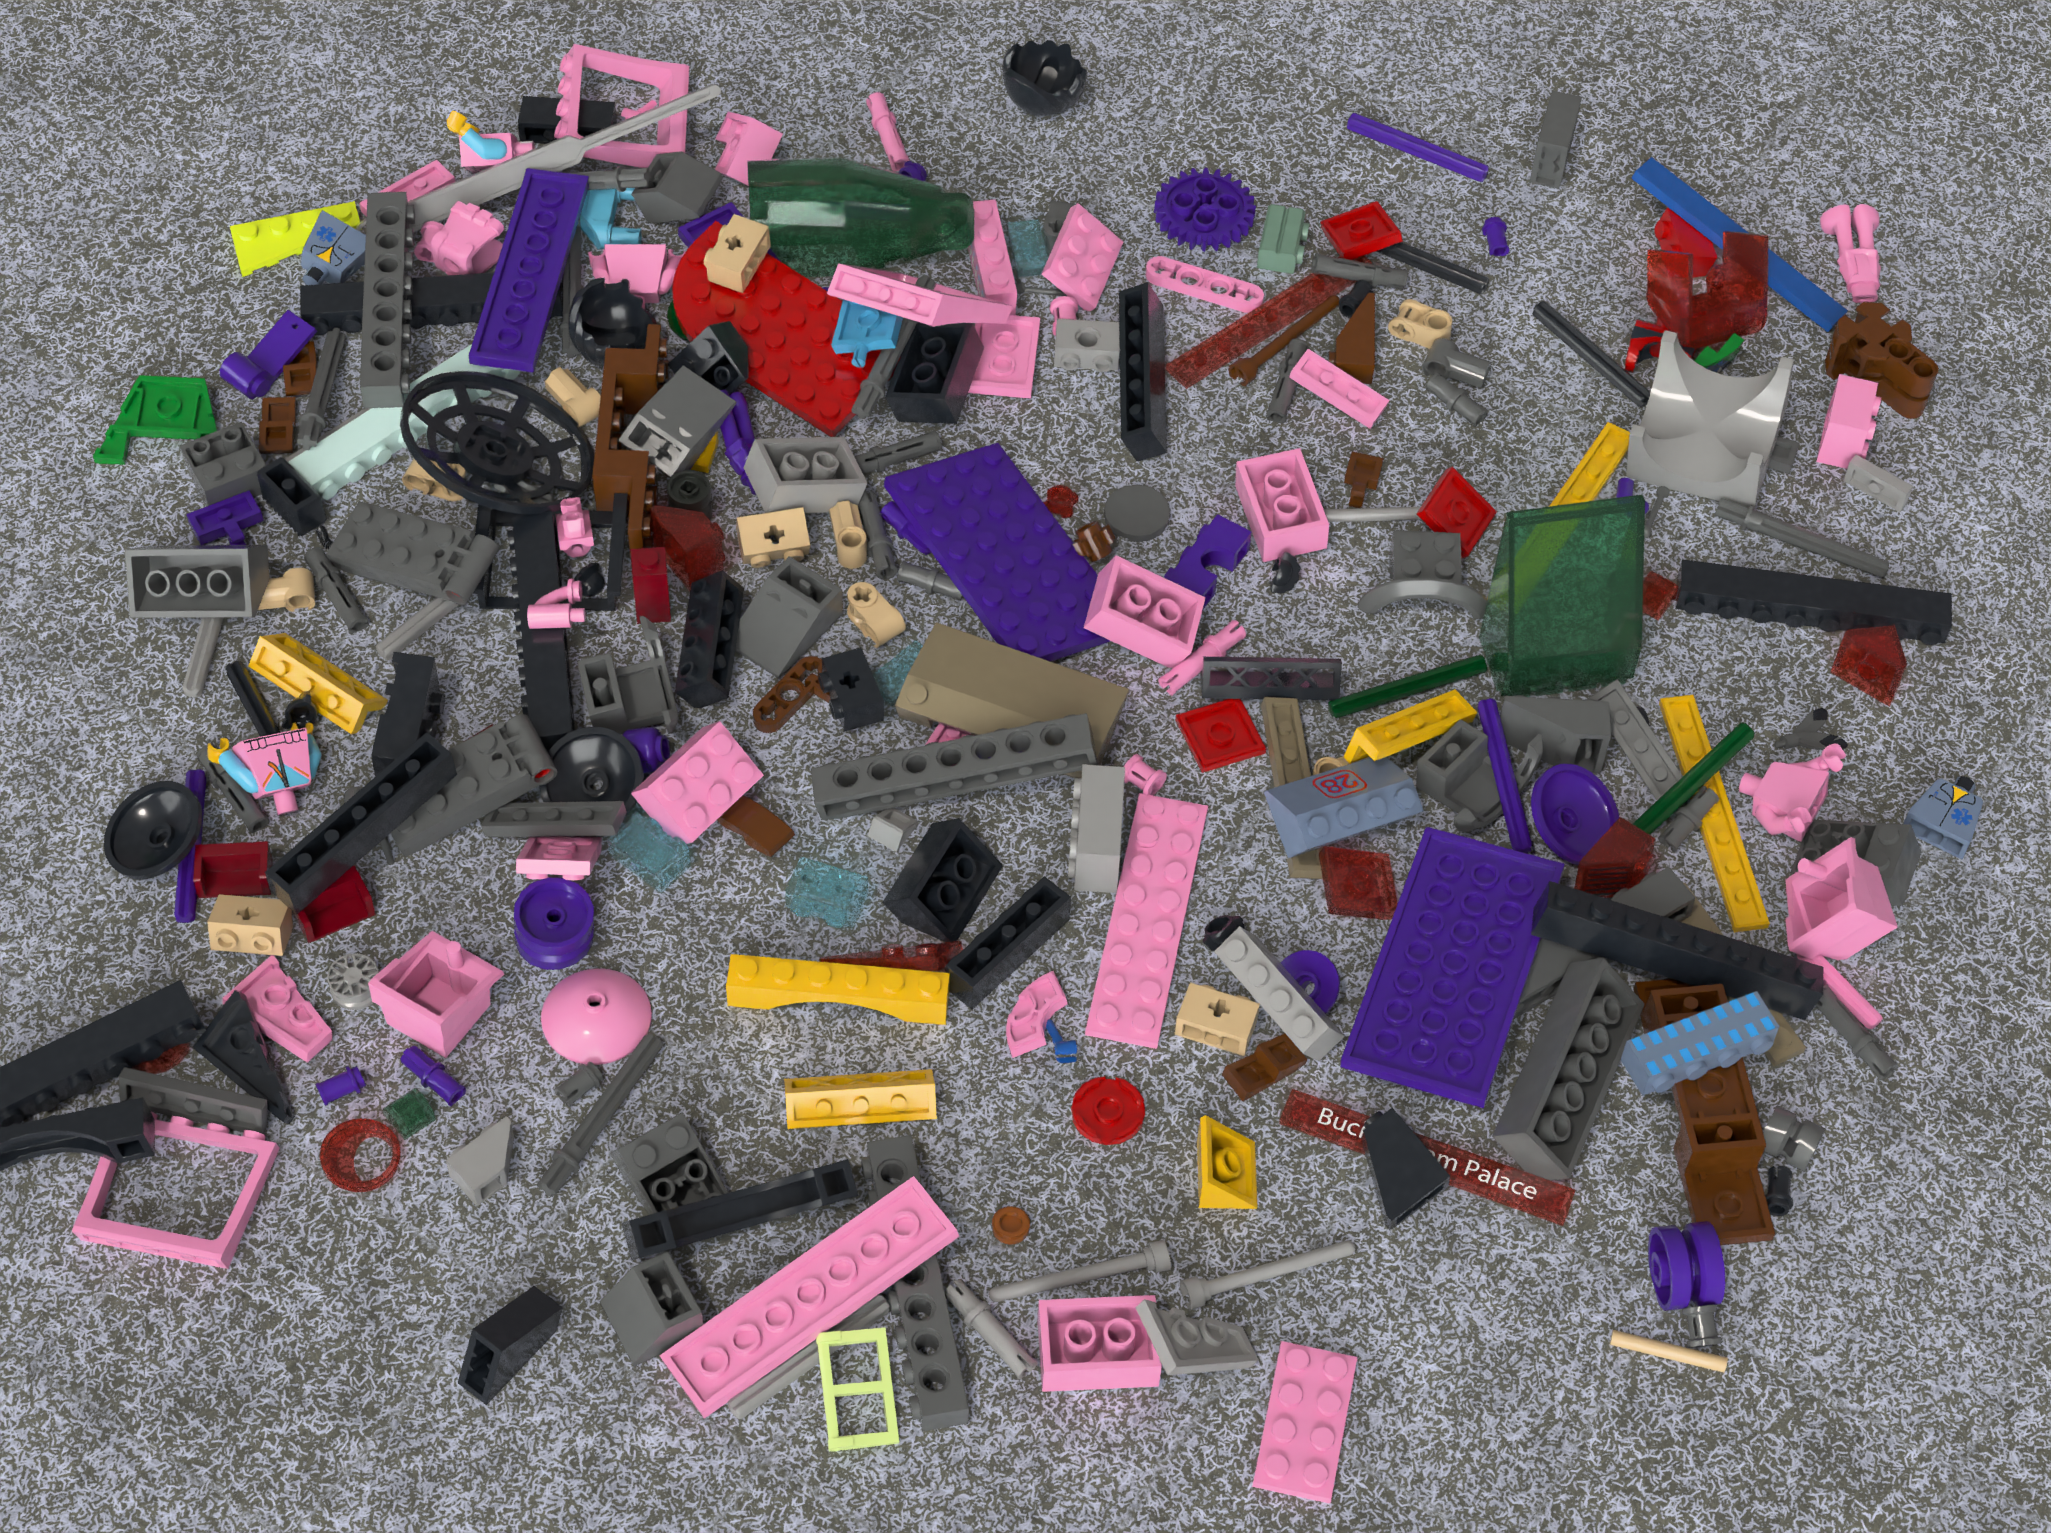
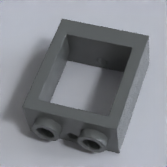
(1555, 139)

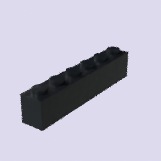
(1142, 372)
(361, 823)
(97, 1052)

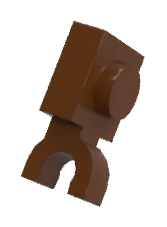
(1362, 473)

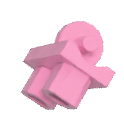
(574, 528)

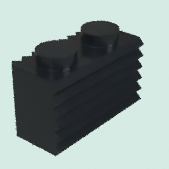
(291, 496)

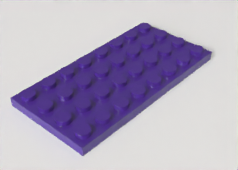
(1001, 550)
(1451, 968)

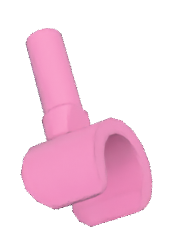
(628, 113)

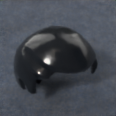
(1043, 77)
(607, 318)

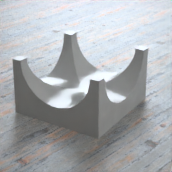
(1708, 428)

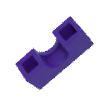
(1217, 544)

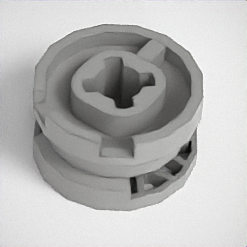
(343, 981)

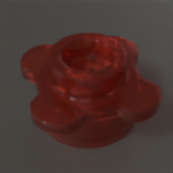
(1062, 494)

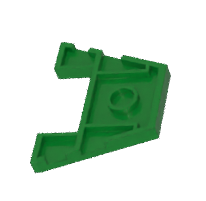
(159, 410)

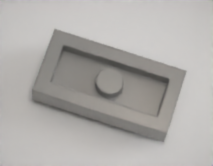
(1878, 483)

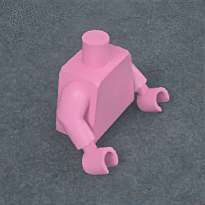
(639, 263)
(1792, 792)

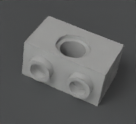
(1087, 345)

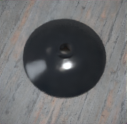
(592, 756)
(153, 830)

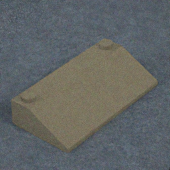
(995, 687)

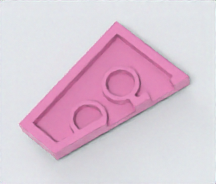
(283, 1011)

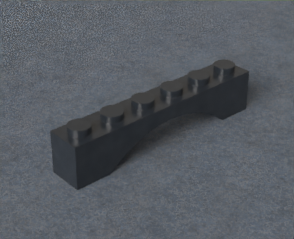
(110, 1131)
(739, 1209)

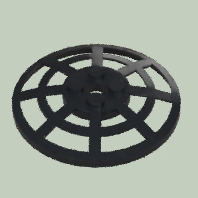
(478, 438)

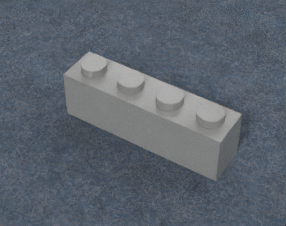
(1279, 994)

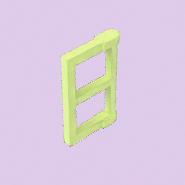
(830, 1391)

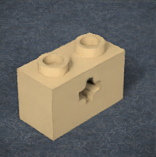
(737, 253)
(786, 525)
(250, 925)
(1229, 1031)

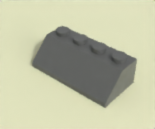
(196, 580)

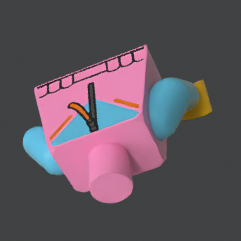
(484, 150)
(272, 764)

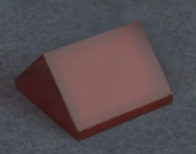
(1871, 661)

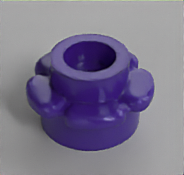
(913, 170)

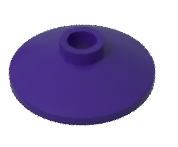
(1315, 968)

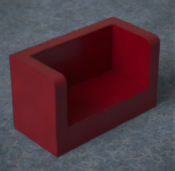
(232, 869)
(337, 907)

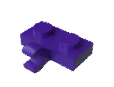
(225, 519)

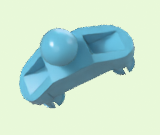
(599, 216)

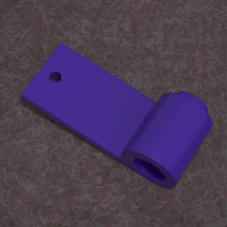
(265, 363)

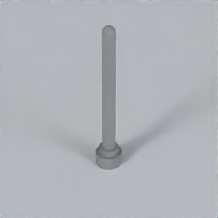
(1372, 514)
(1153, 1257)
(1202, 1290)

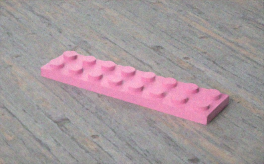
(1147, 921)
(809, 1296)

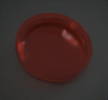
(339, 1151)

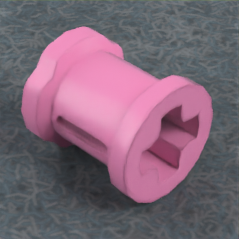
(423, 248)
(1063, 308)
(1143, 775)

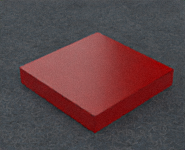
(1361, 231)
(1457, 508)
(1220, 734)

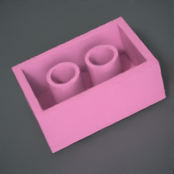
(1281, 504)
(1144, 612)
(698, 783)
(1095, 1344)

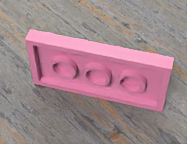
(1305, 1422)

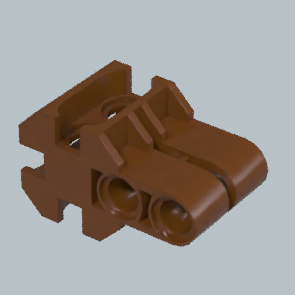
(1882, 355)

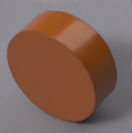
(1010, 1225)

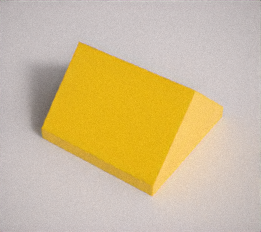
(1225, 1167)

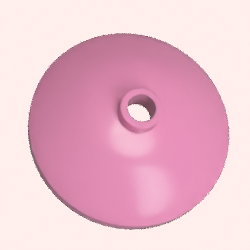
(597, 1032)

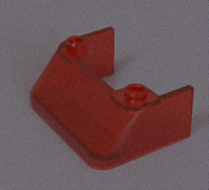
(1733, 297)

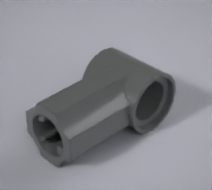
(1450, 362)

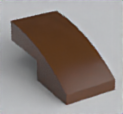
(301, 371)
(277, 425)
(757, 825)
(1265, 1067)

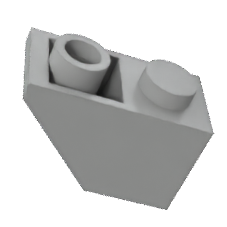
(484, 1163)

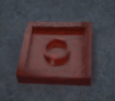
(1358, 883)

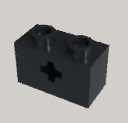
(851, 689)

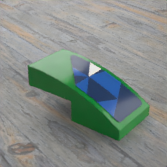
(1718, 361)

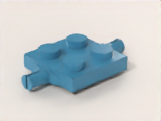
(863, 330)

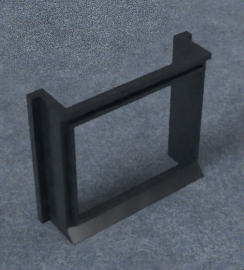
(490, 518)

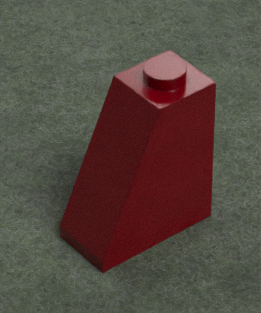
(651, 584)

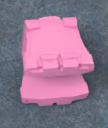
(467, 241)

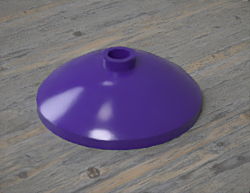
(1572, 810)

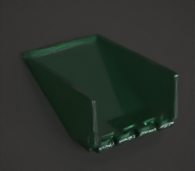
(1566, 597)

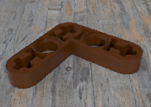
(787, 709)

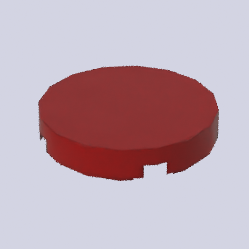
(1108, 1121)

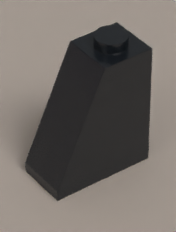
(1400, 1167)
(507, 1343)

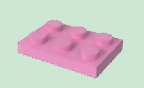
(1082, 257)
(1007, 357)
(559, 855)

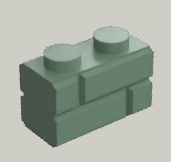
(1281, 239)

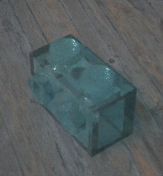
(826, 893)

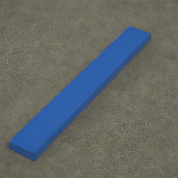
(1712, 224)

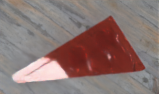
(919, 957)

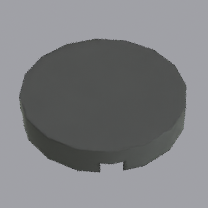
(1137, 513)

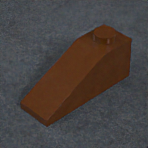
(1356, 343)

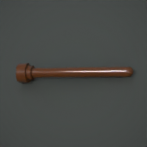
(1248, 367)

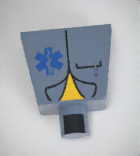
(332, 251)
(1947, 815)

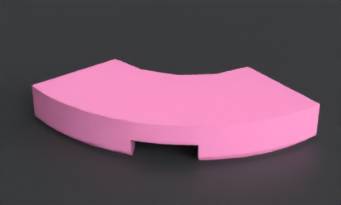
(1030, 1014)

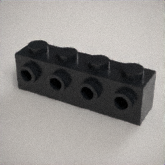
(709, 640)
(1008, 942)

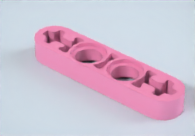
(1206, 281)

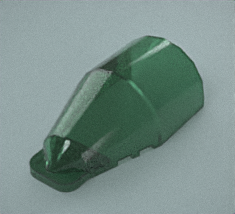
(853, 214)

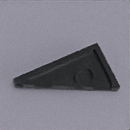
(239, 1051)

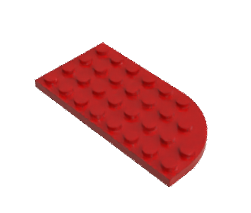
(786, 330)

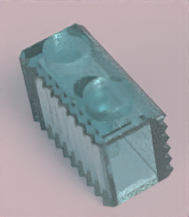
(649, 852)

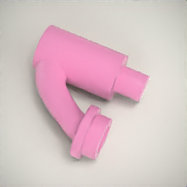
(550, 614)

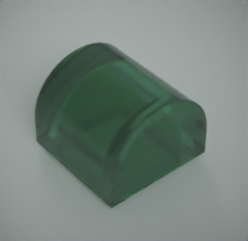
(409, 1113)

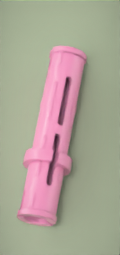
(884, 123)
(1192, 665)

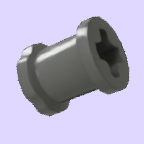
(1701, 1326)

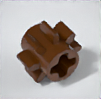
(1094, 541)

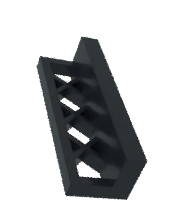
(1274, 683)

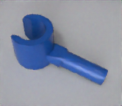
(1060, 1046)

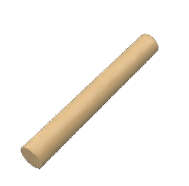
(1668, 1351)

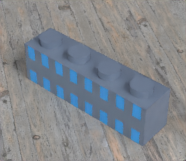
(1700, 1044)

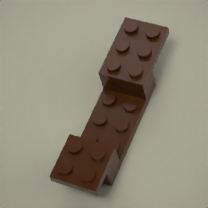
(627, 385)
(1719, 1125)

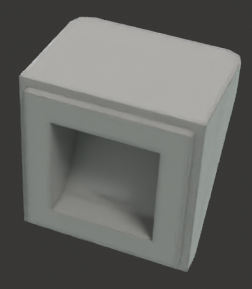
(892, 828)

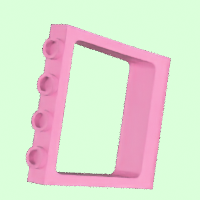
(670, 79)
(900, 296)
(173, 1245)

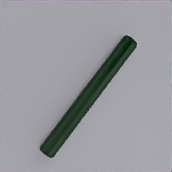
(1407, 686)
(1695, 778)

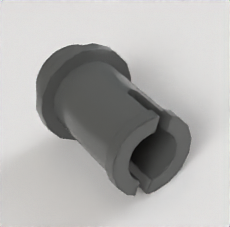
(579, 1083)

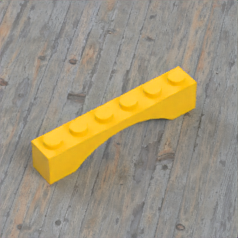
(778, 982)

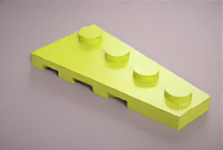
(276, 238)

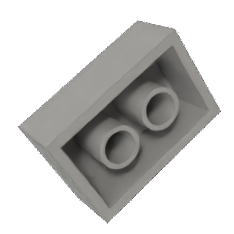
(804, 473)
(1096, 828)

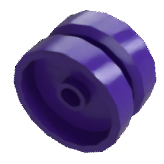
(553, 923)
(1686, 1265)

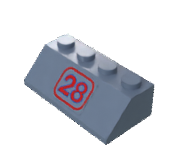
(1341, 804)

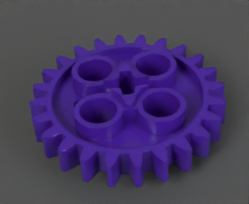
(1204, 209)

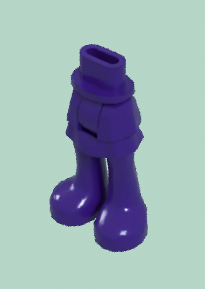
(738, 436)

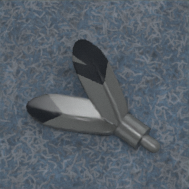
(1807, 735)

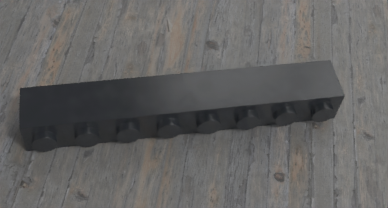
(434, 302)
(1812, 601)
(545, 650)
(1676, 949)

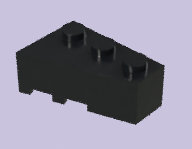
(411, 708)

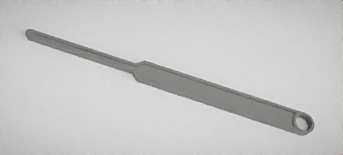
(548, 157)

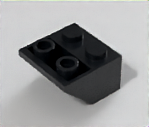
(716, 356)

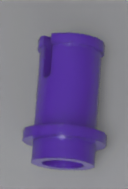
(1495, 231)
(341, 1085)

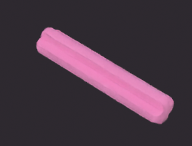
(1846, 993)

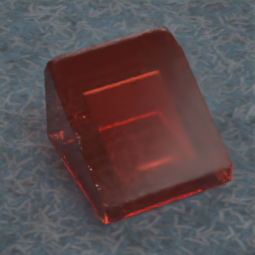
(1658, 595)

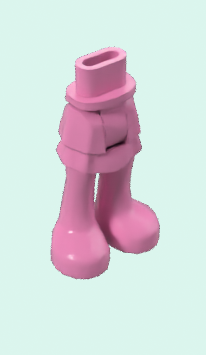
(1859, 265)

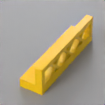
(301, 670)
(1409, 727)
(860, 1099)

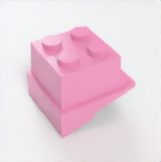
(1836, 905)
(435, 992)

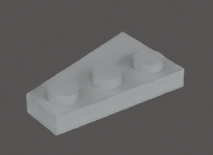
(1195, 1345)

